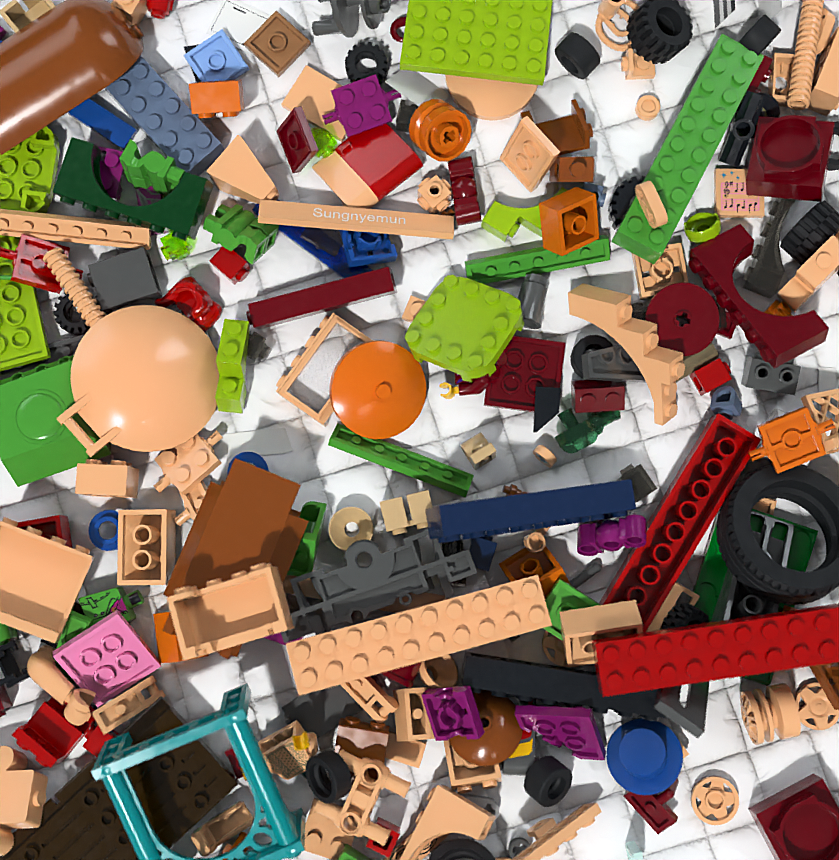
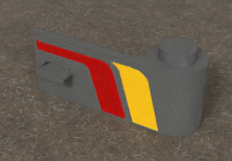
(524, 756)

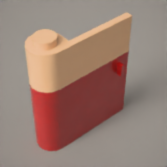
(368, 167)

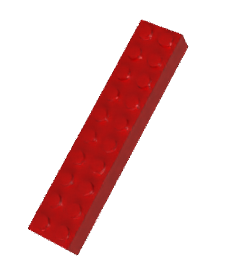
(682, 517)
(717, 650)

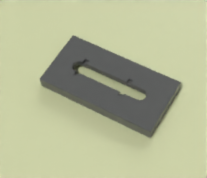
(691, 717)

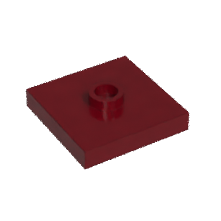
(297, 140)

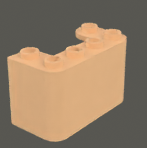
(230, 611)

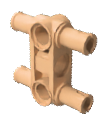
(363, 798)

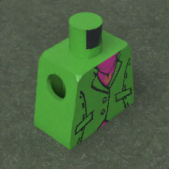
(106, 602)

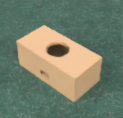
(781, 67)

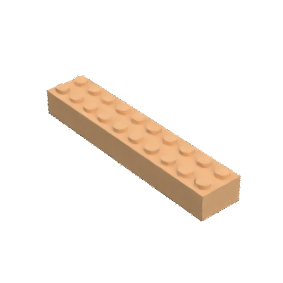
(418, 634)

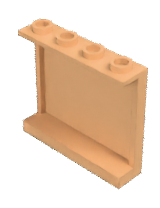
(39, 580)

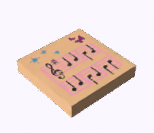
(731, 195)

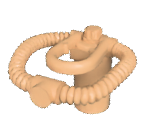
(607, 10)

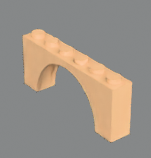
(446, 814)

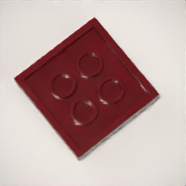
(528, 366)

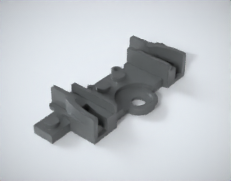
(375, 586)

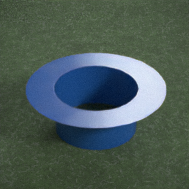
(644, 756)

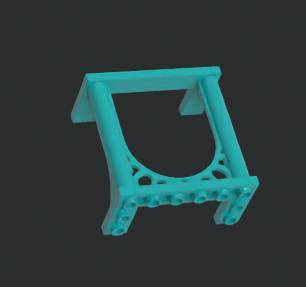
(117, 754)

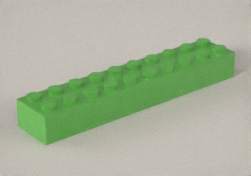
(690, 145)

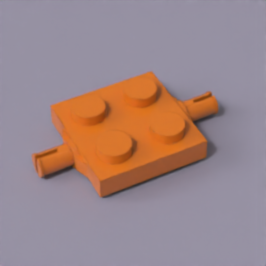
(791, 439)

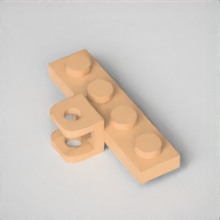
(551, 835)

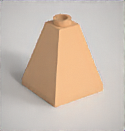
(241, 174)

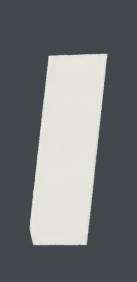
(260, 442)

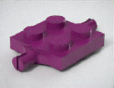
(361, 106)

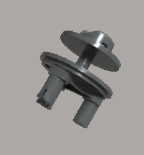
(346, 16)

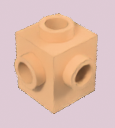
(432, 202)

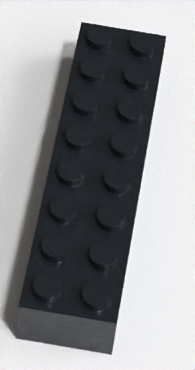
(551, 685)

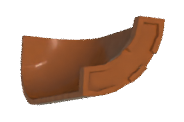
(61, 64)

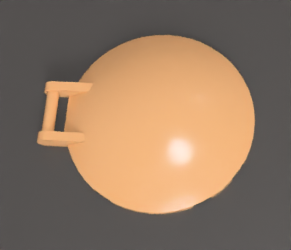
(142, 380)

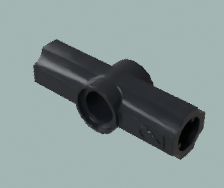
(748, 113)

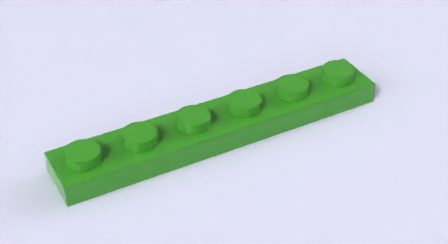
(535, 261)
(402, 460)

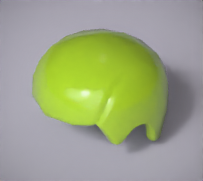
(702, 227)

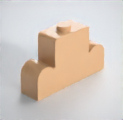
(812, 274)
(20, 796)

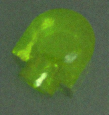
(324, 142)
(175, 248)

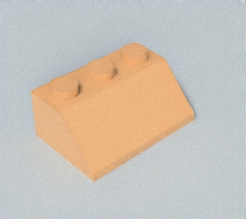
(146, 546)
(593, 623)

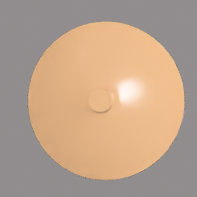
(489, 98)

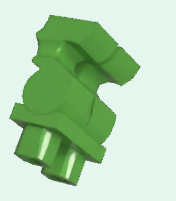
(150, 170)
(240, 226)

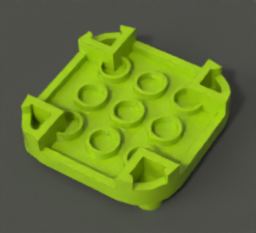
(30, 173)
(464, 327)

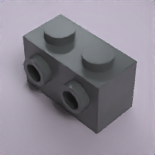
(763, 376)

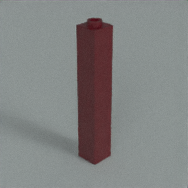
(321, 298)

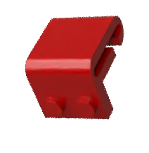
(50, 733)

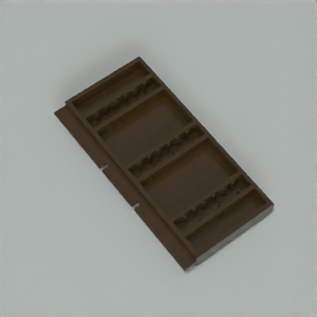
(172, 788)

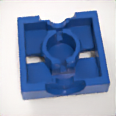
(359, 243)

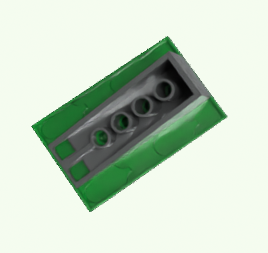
(725, 597)

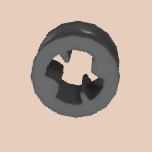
(516, 842)

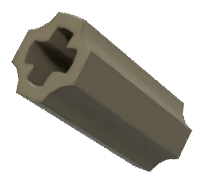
(699, 360)

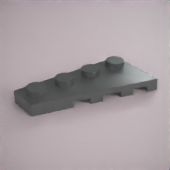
(610, 365)

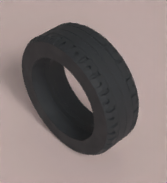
(746, 558)

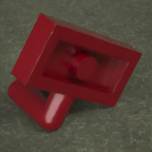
(654, 807)

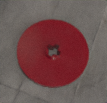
(698, 309)

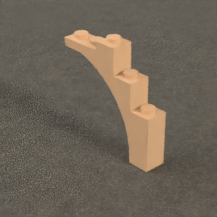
(640, 340)

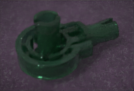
(585, 433)

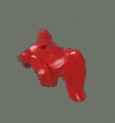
(193, 302)

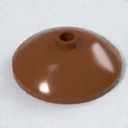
(500, 736)

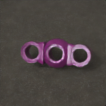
(611, 535)

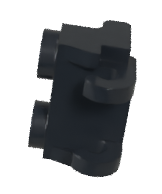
(9, 666)

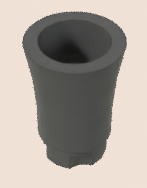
(532, 299)

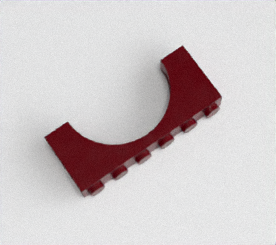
(775, 336)

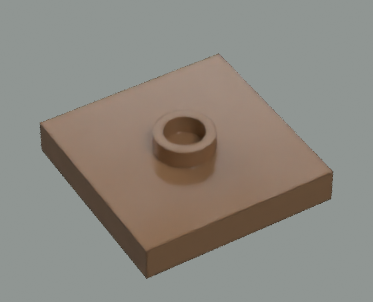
(277, 43)

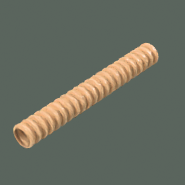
(805, 54)
(73, 286)

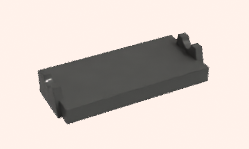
(323, 708)

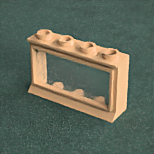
(311, 373)

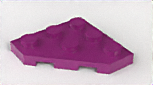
(564, 726)

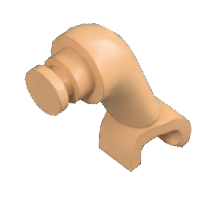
(45, 673)

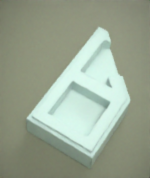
(633, 851)

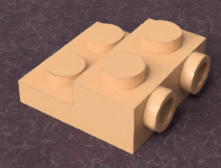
(466, 775)

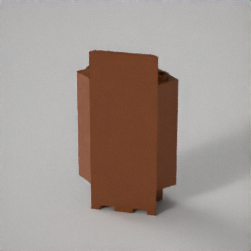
(238, 527)

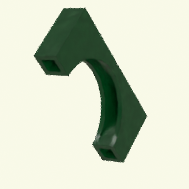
(176, 213)

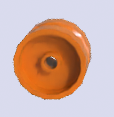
(440, 130)

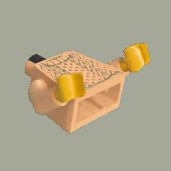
(288, 750)

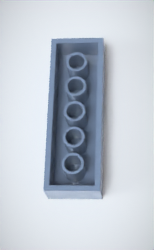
(165, 118)

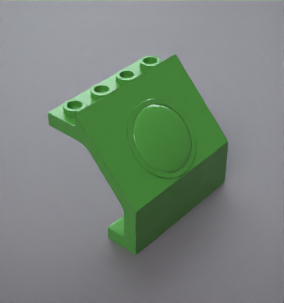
(30, 436)

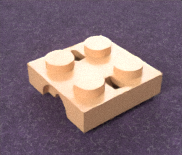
(661, 271)

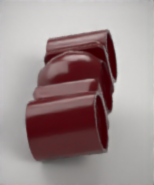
(464, 191)

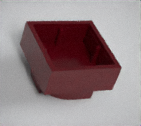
(790, 158)
(800, 821)

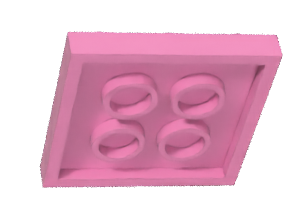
(107, 658)

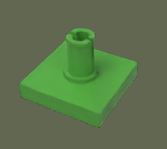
(563, 598)

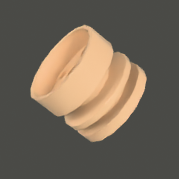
(770, 713)

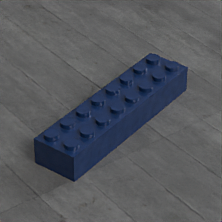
(530, 511)

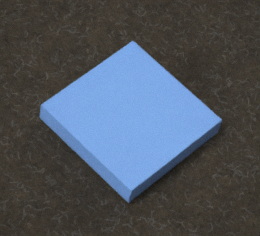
(216, 59)

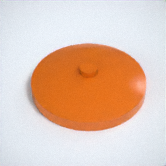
(377, 389)

